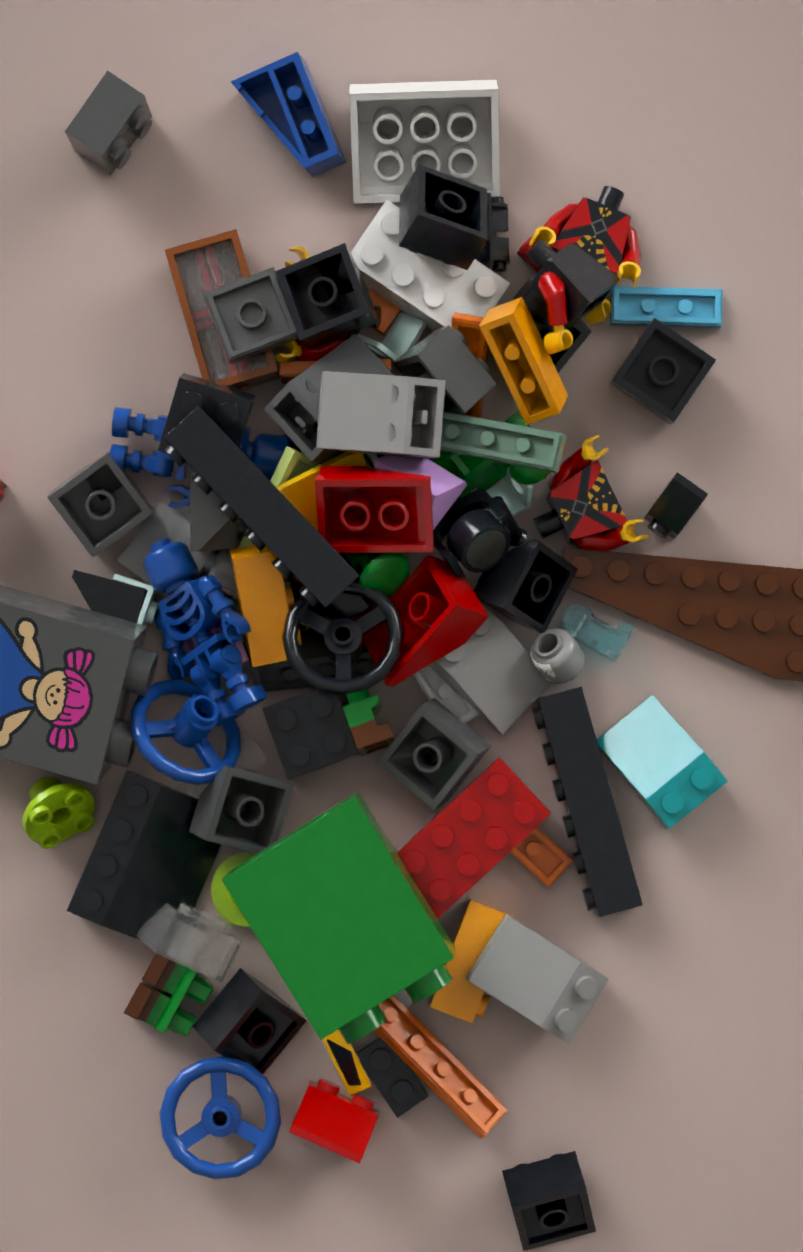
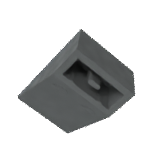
(297, 404)

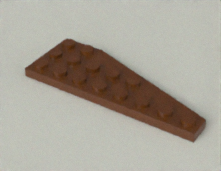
(720, 606)

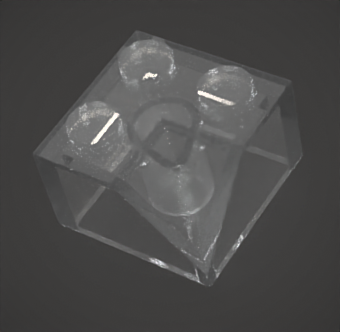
(192, 939)

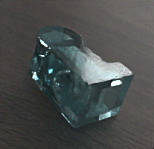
(595, 633)

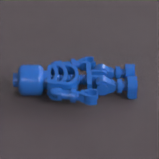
(263, 452)
(201, 606)

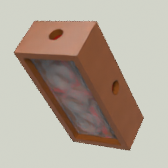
(197, 270)

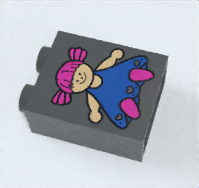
(68, 685)

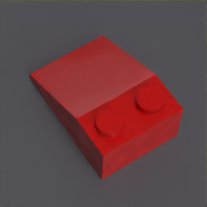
(374, 510)
(436, 618)

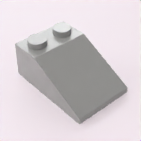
(493, 674)
(537, 978)

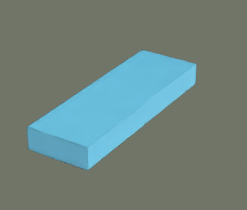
(668, 305)

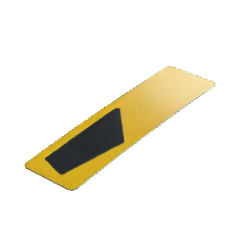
(346, 1063)

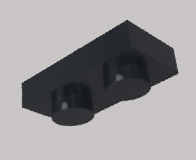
(391, 1076)

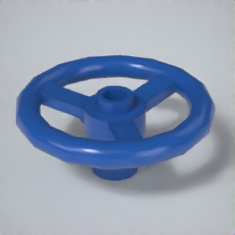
(187, 728)
(220, 1101)

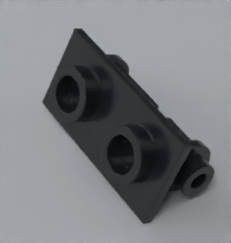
(496, 249)

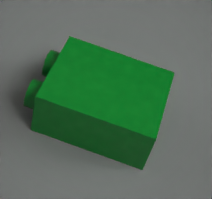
(342, 920)

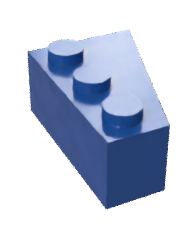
(293, 110)

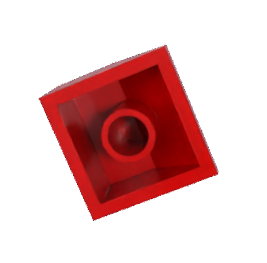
(335, 1120)

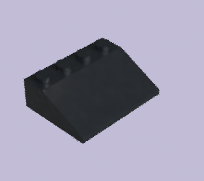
(143, 858)

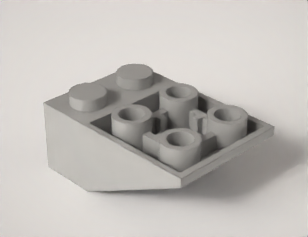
(381, 414)

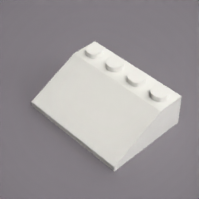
(427, 124)

